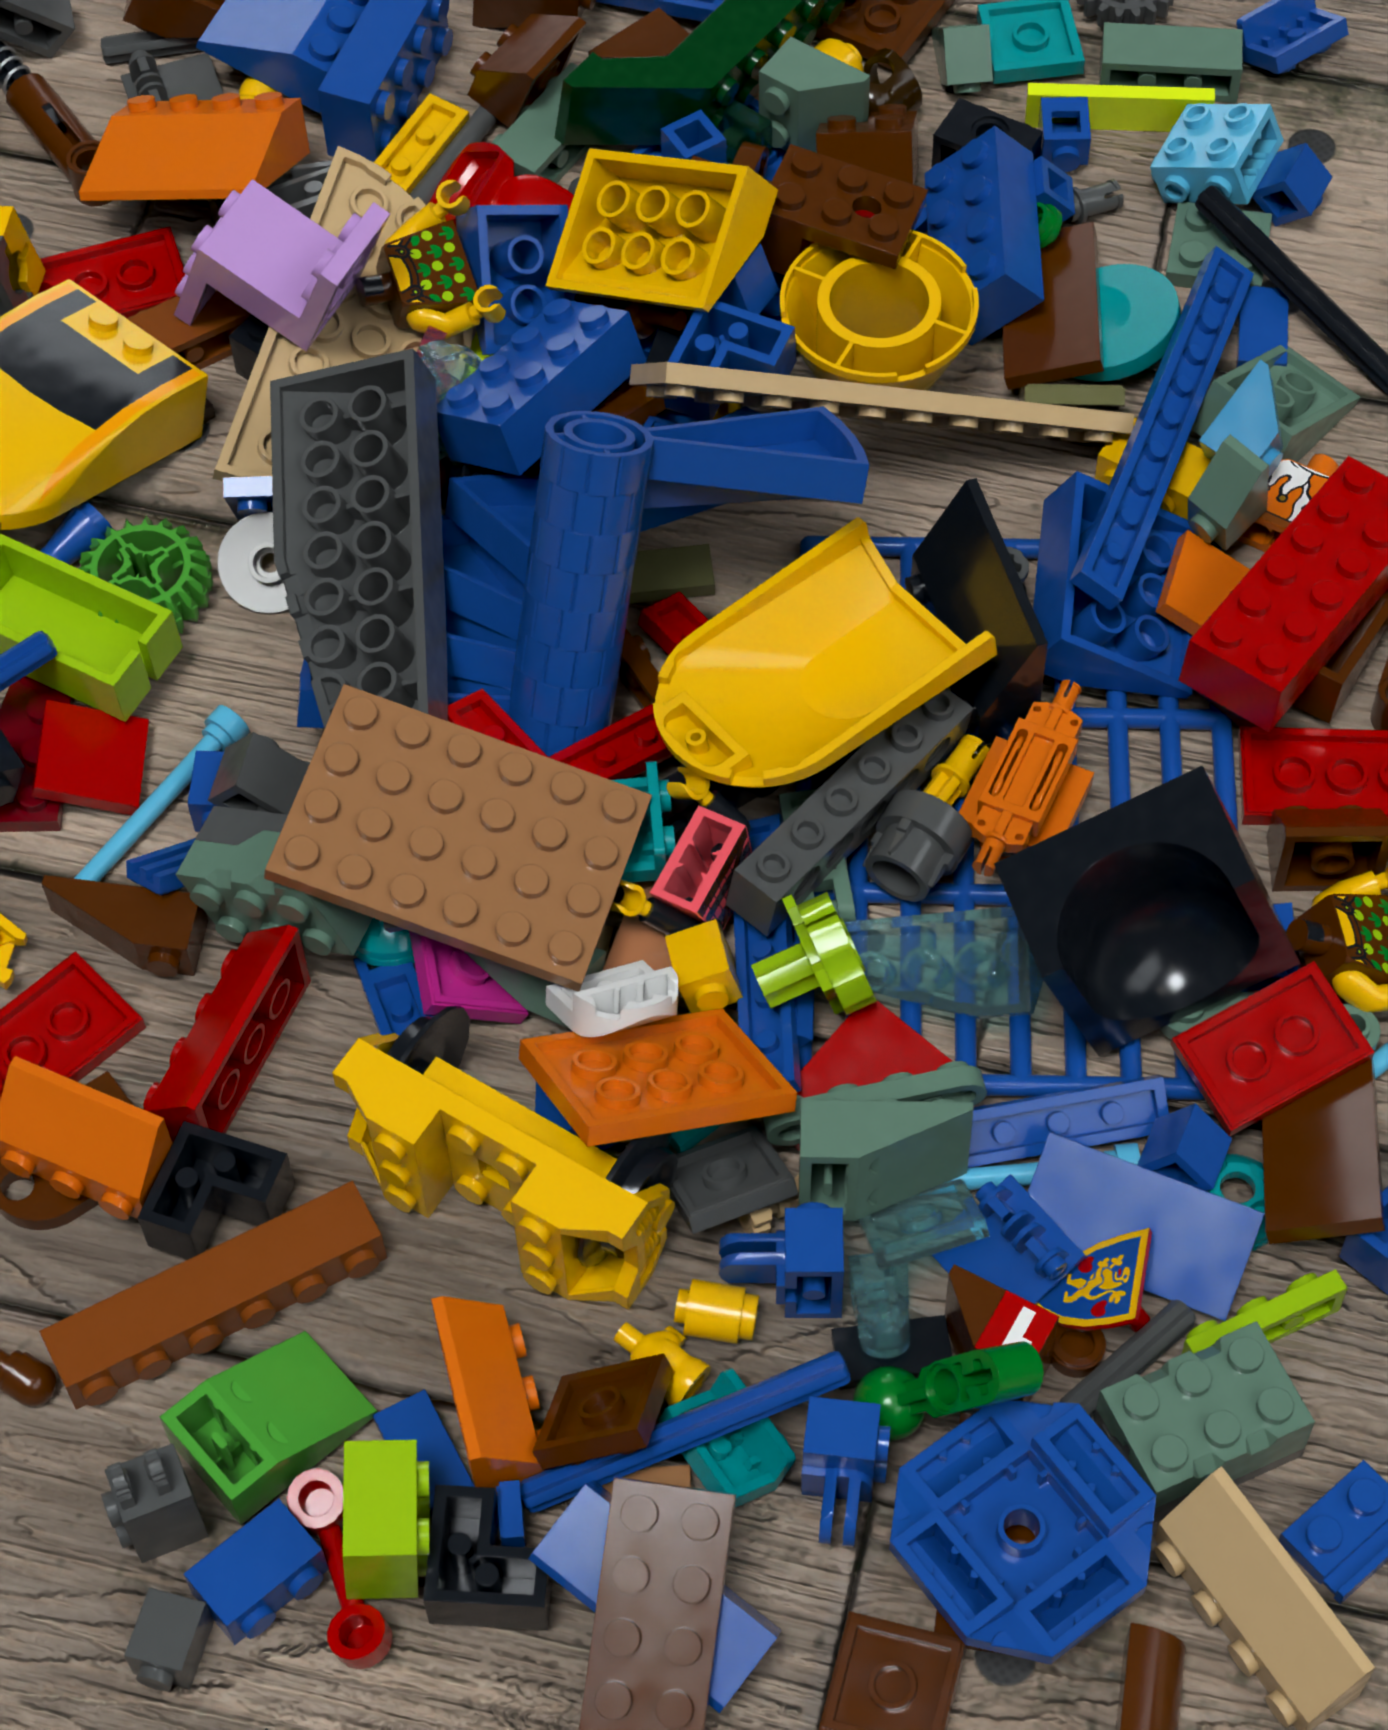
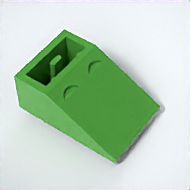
(265, 1422)

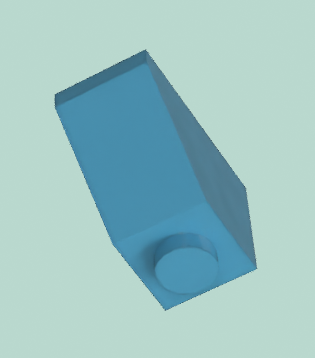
(1249, 418)

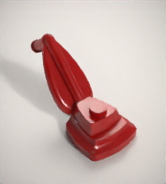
(489, 179)

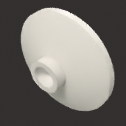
(242, 568)

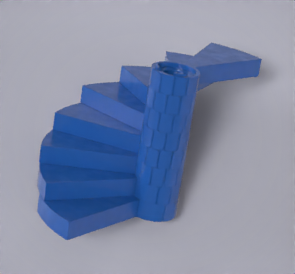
(550, 558)

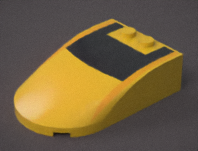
(84, 403)

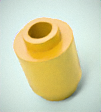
(717, 1311)

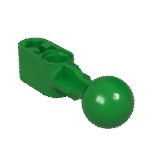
(951, 1385)

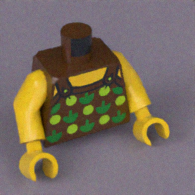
(427, 273)
(1349, 939)

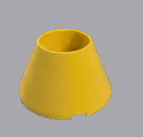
(880, 321)

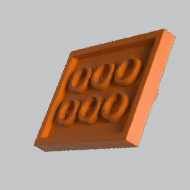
(657, 1077)

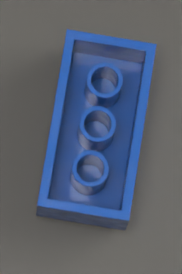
(382, 73)
(987, 213)
(551, 367)

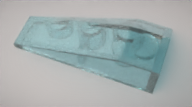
(951, 961)

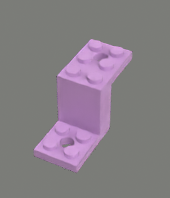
(277, 263)

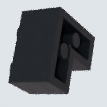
(212, 1177)
(472, 1577)

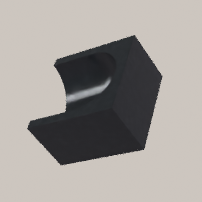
(1146, 912)

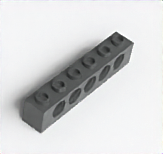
(845, 810)

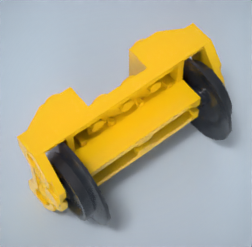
(578, 1214)

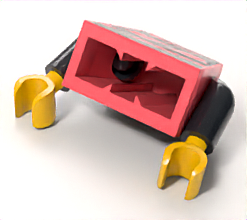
(699, 869)

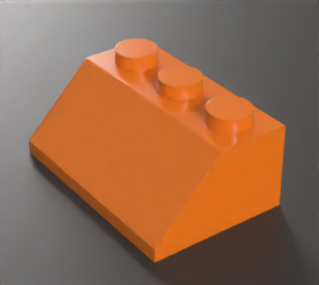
(80, 1139)
(489, 1389)

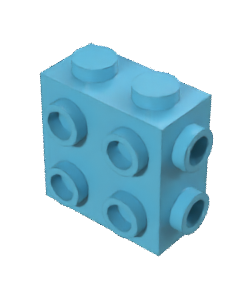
(1219, 148)

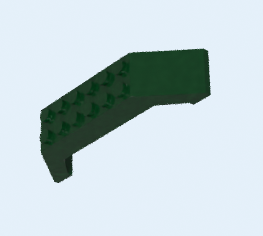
(713, 66)

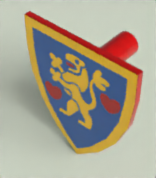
(1104, 1286)

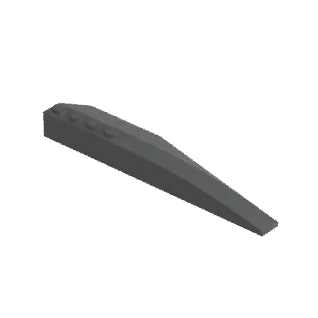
(363, 529)

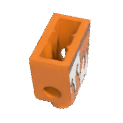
(1288, 493)

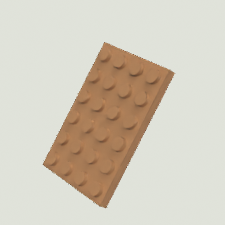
(459, 837)

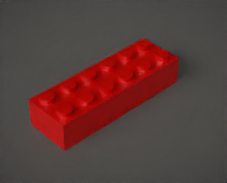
(1296, 600)

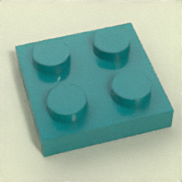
(1032, 39)

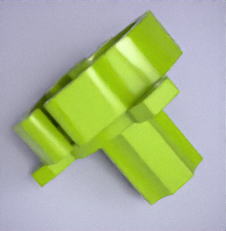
(821, 959)

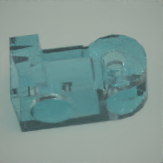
(880, 1306)

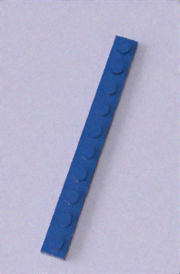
(1161, 430)

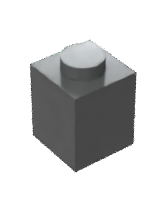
(168, 1640)

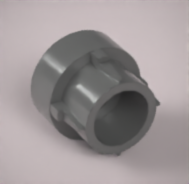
(916, 844)

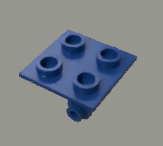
(1024, 1248)

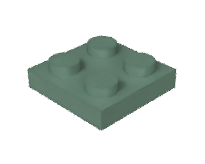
(1196, 236)

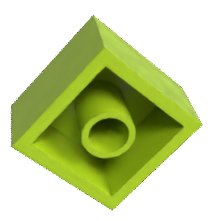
(384, 1519)

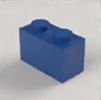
(258, 1572)

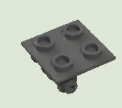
(180, 77)

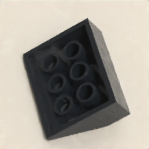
(973, 588)

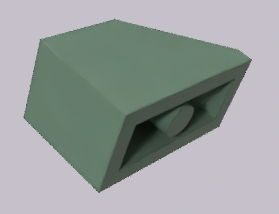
(963, 56)
(1229, 494)

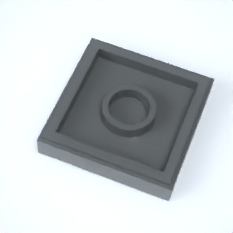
(729, 1179)

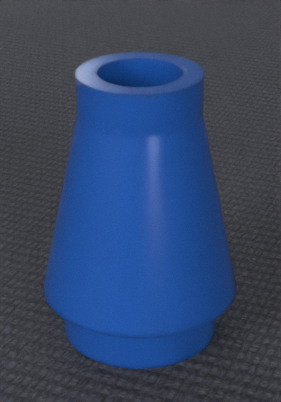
(75, 533)

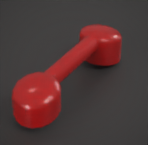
(358, 1631)

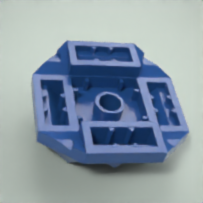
(1036, 1471)

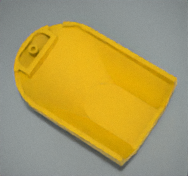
(806, 668)

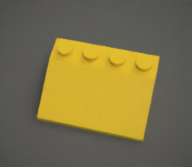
(659, 229)

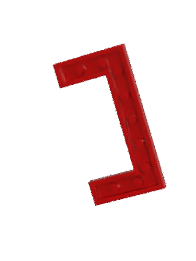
(618, 749)

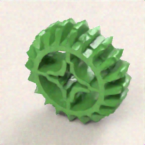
(150, 561)

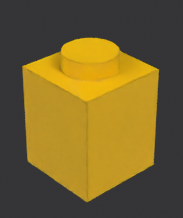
(704, 967)

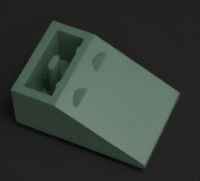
(879, 1150)

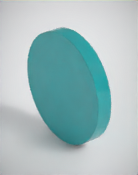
(1136, 319)

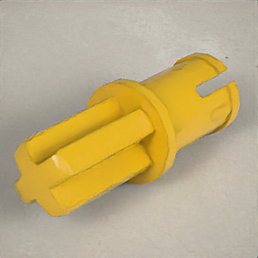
(952, 777)

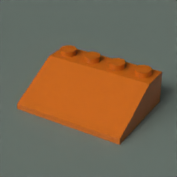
(195, 147)

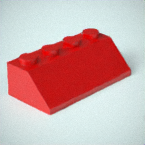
(232, 1032)

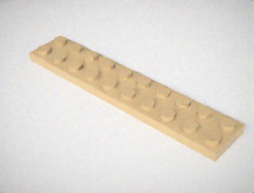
(886, 403)

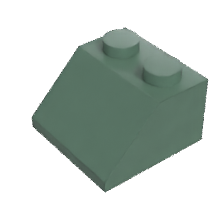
(804, 89)

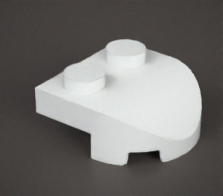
(616, 999)

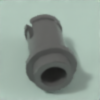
(1092, 201)

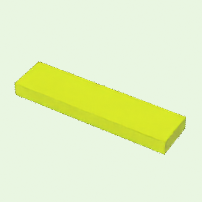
(1121, 106)

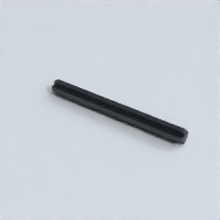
(1295, 284)

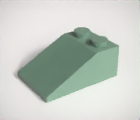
(1305, 396)

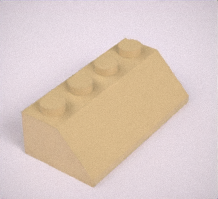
(1261, 1604)

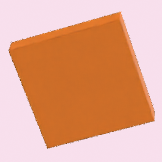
(1197, 582)

